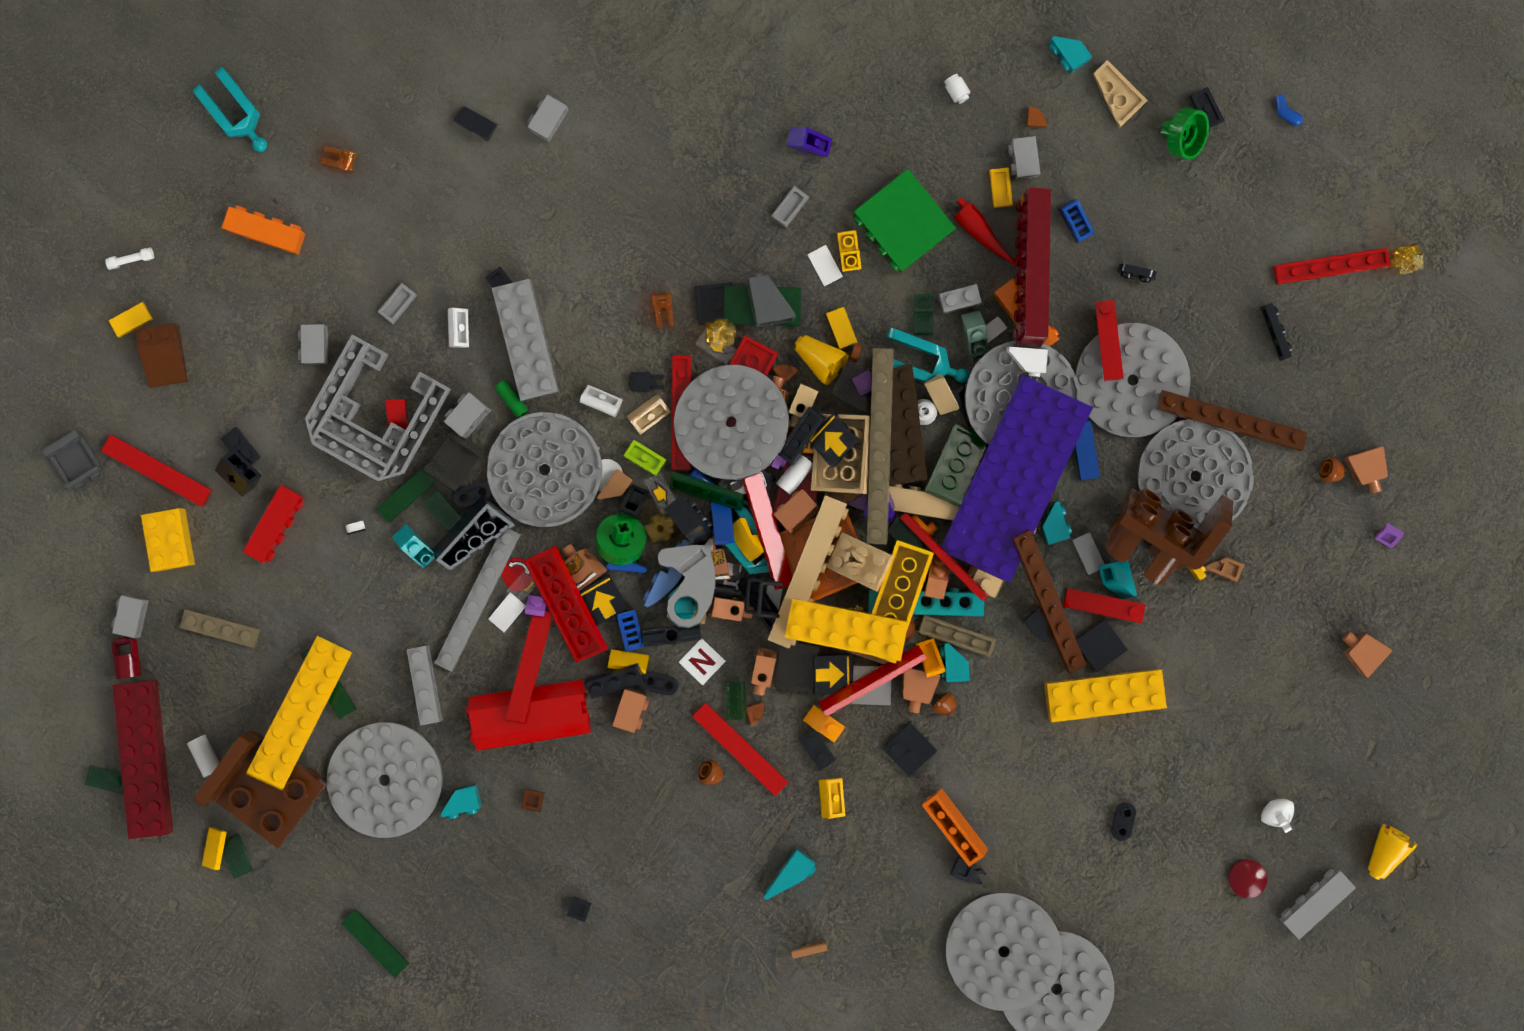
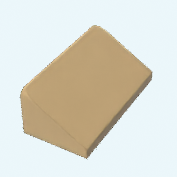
(941, 395)
(648, 414)

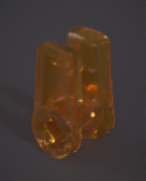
(345, 161)
(657, 306)

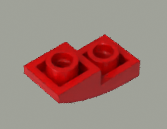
(397, 412)

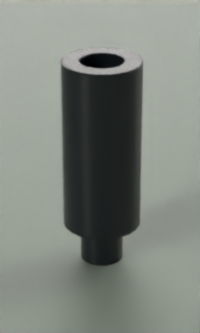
(726, 591)

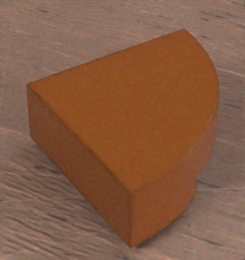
(1035, 118)
(785, 372)
(755, 712)

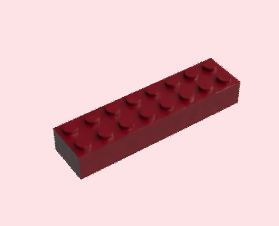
(1033, 268)
(142, 759)

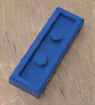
(1086, 454)
(722, 524)

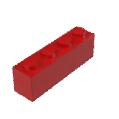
(274, 524)

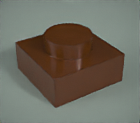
(533, 800)

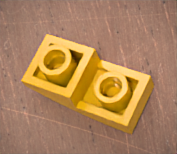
(849, 250)
(747, 543)

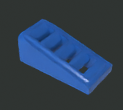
(1082, 216)
(633, 567)
(619, 617)

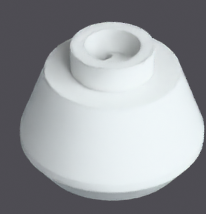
(930, 408)

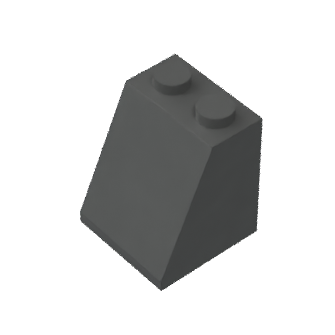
(767, 302)

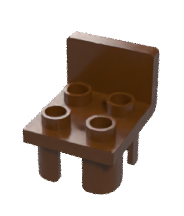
(1171, 535)
(255, 803)

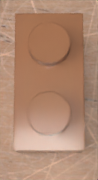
(796, 511)
(936, 578)
(630, 710)

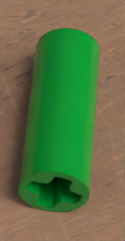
(511, 399)

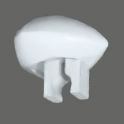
(1278, 814)

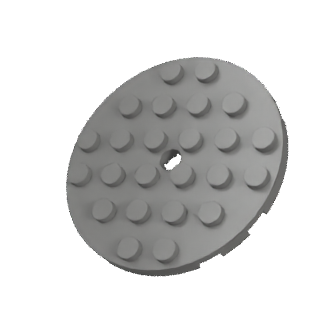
(996, 378)
(1127, 408)
(1199, 447)
(734, 450)
(516, 464)
(381, 808)
(1010, 980)
(1084, 994)

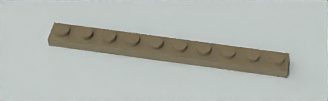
(880, 446)

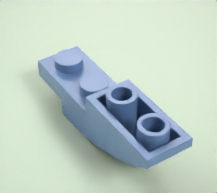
(664, 581)

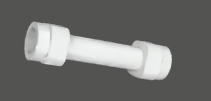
(114, 262)

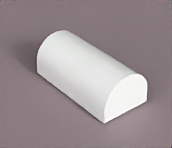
(458, 328)
(601, 400)
(795, 474)
(203, 755)

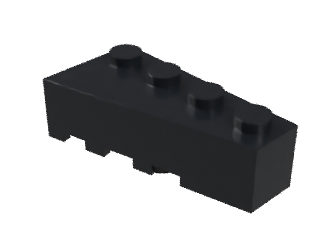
(472, 532)

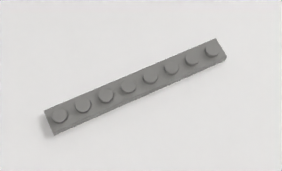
(477, 599)

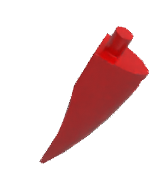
(975, 224)

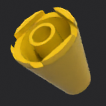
(821, 358)
(1389, 851)

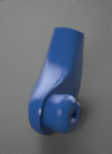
(1286, 113)

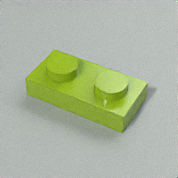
(644, 458)

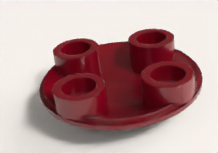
(1247, 878)

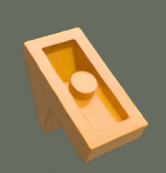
(824, 724)

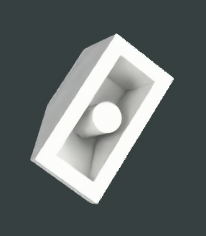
(1029, 359)

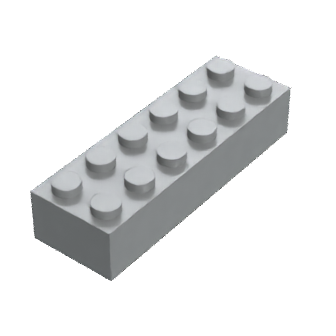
(525, 339)

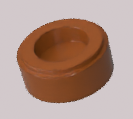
(856, 352)

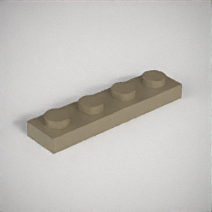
(219, 628)

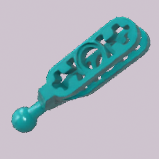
(246, 126)
(942, 365)
(761, 566)

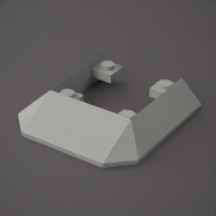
(332, 416)

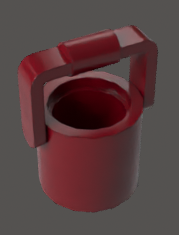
(126, 665)

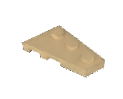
(1118, 93)

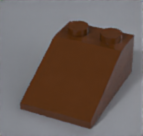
(162, 354)

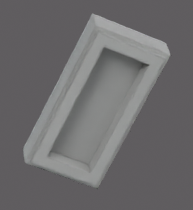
(790, 206)
(397, 303)
(1088, 553)

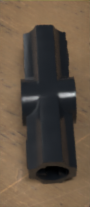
(659, 636)

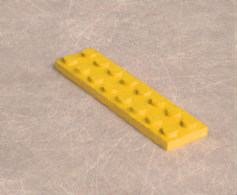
(299, 713)

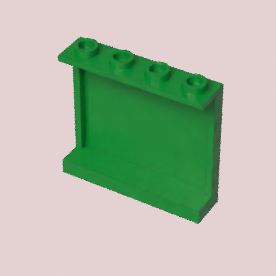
(903, 221)

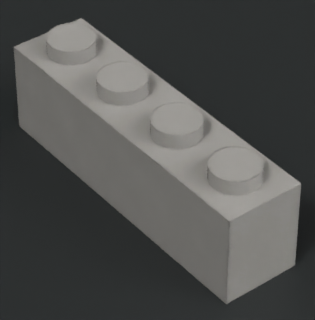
(424, 685)
(1316, 903)

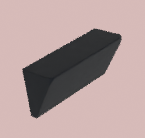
(475, 123)

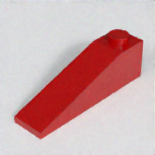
(1109, 340)
(1104, 605)

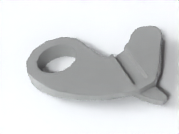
(699, 583)

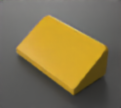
(832, 798)

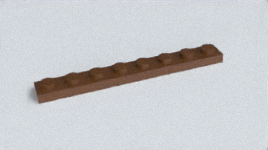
(1231, 420)
(1048, 601)

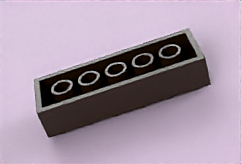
(906, 450)

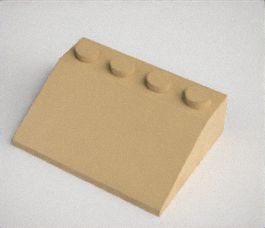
(852, 472)

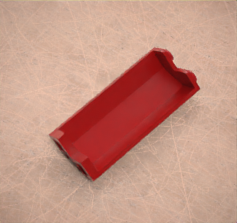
(553, 713)

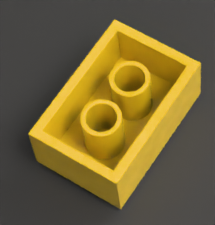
(167, 540)

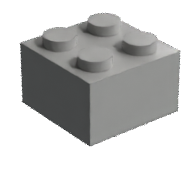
(466, 415)

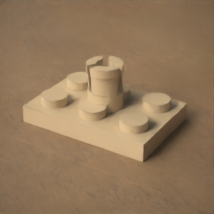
(860, 561)

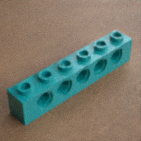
(974, 608)

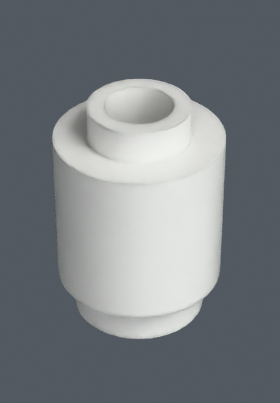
(957, 88)

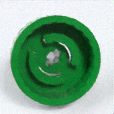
(1189, 127)
(624, 531)

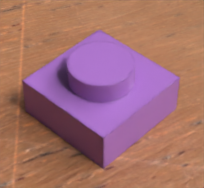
(863, 382)
(778, 462)
(860, 503)
(1389, 535)
(535, 606)

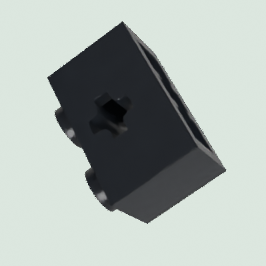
(238, 472)

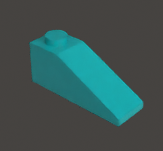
(792, 873)

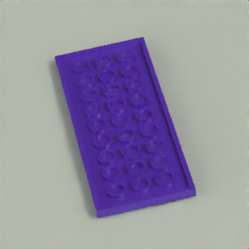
(1016, 477)

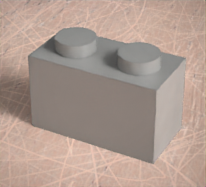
(547, 118)
(1024, 158)
(959, 299)
(313, 344)
(129, 616)

